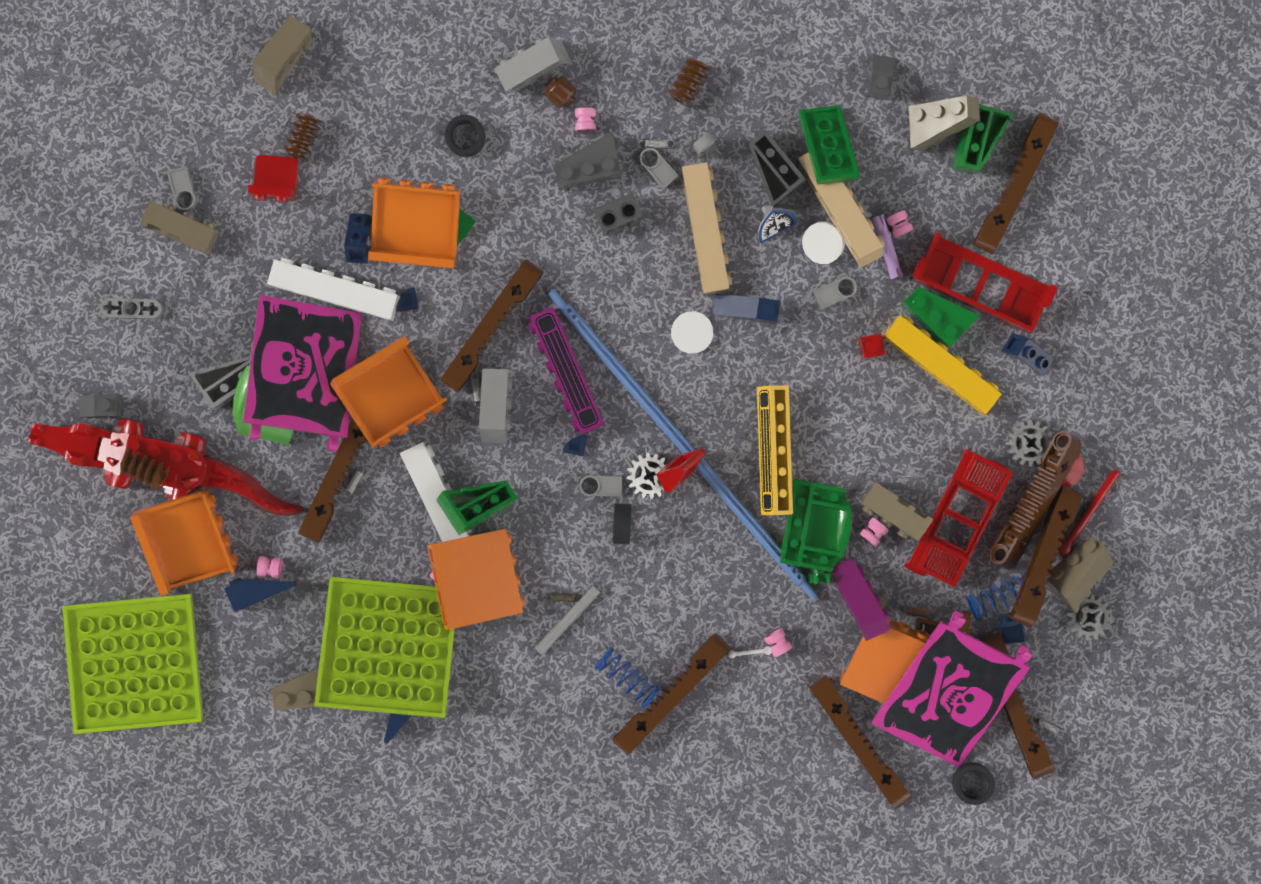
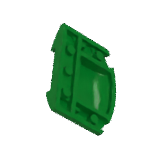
(817, 528)

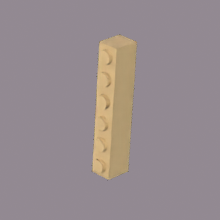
(846, 216)
(705, 228)

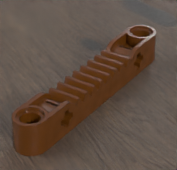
(1042, 133)
(457, 373)
(1037, 500)
(1061, 514)
(314, 523)
(630, 736)
(1038, 759)
(892, 789)

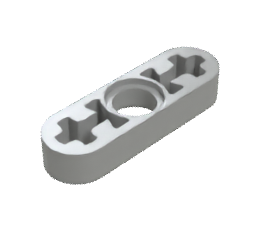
(116, 313)

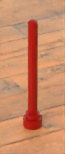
(1066, 548)

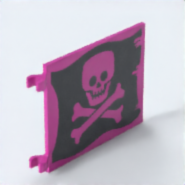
(292, 366)
(951, 692)

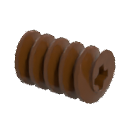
(688, 81)
(302, 136)
(143, 470)

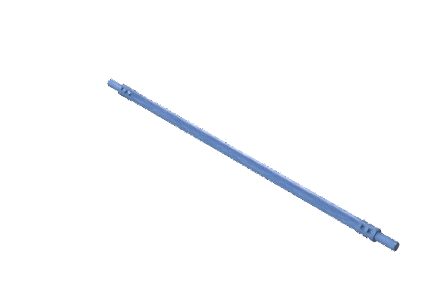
(679, 440)

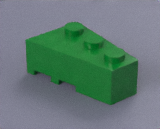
(979, 139)
(939, 316)
(475, 505)

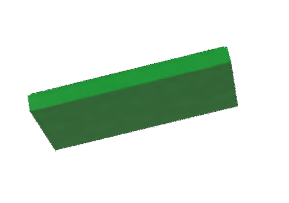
(828, 145)

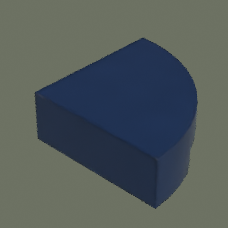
(408, 301)
(576, 445)

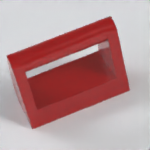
(679, 469)

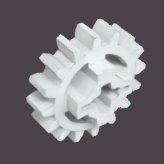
(640, 480)

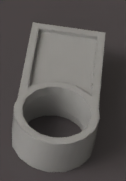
(704, 144)
(661, 172)
(182, 183)
(830, 293)
(606, 486)

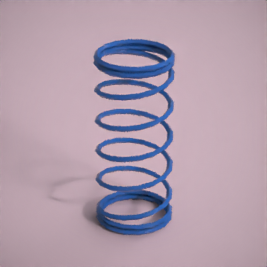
(973, 606)
(600, 665)

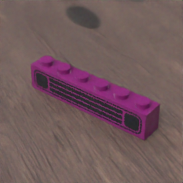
(566, 370)

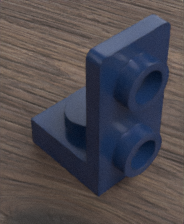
(357, 237)
(1028, 352)
(1011, 630)

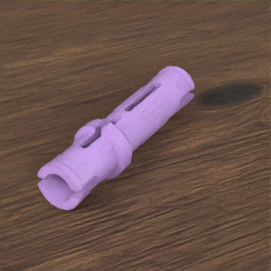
(888, 251)

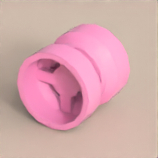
(585, 120)
(902, 228)
(879, 530)
(269, 567)
(778, 642)

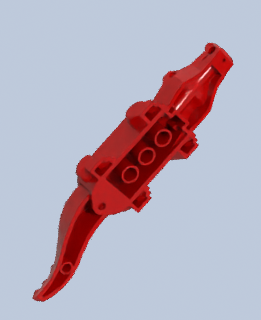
(188, 462)

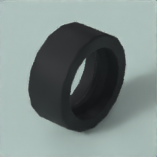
(454, 123)
(622, 523)
(978, 799)

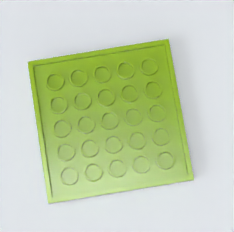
(384, 649)
(132, 663)

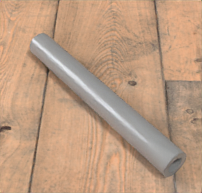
(567, 620)

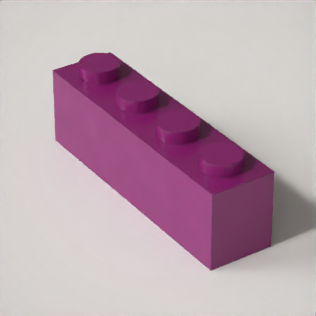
(860, 600)

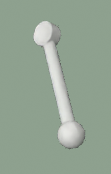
(767, 650)

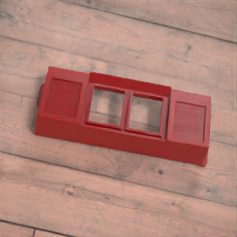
(1022, 300)
(940, 558)

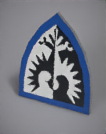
(775, 222)

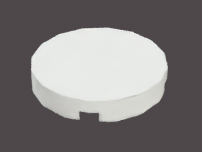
(823, 242)
(692, 332)

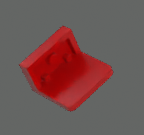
(274, 178)

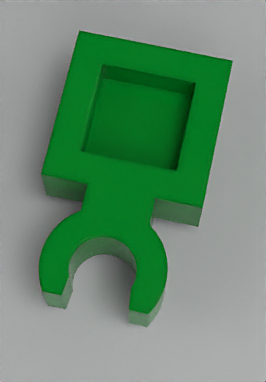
(819, 577)

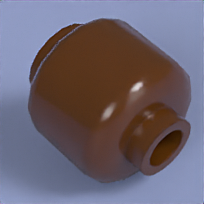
(560, 92)

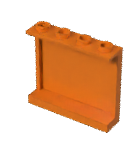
(415, 223)
(387, 393)
(184, 540)
(475, 579)
(883, 660)

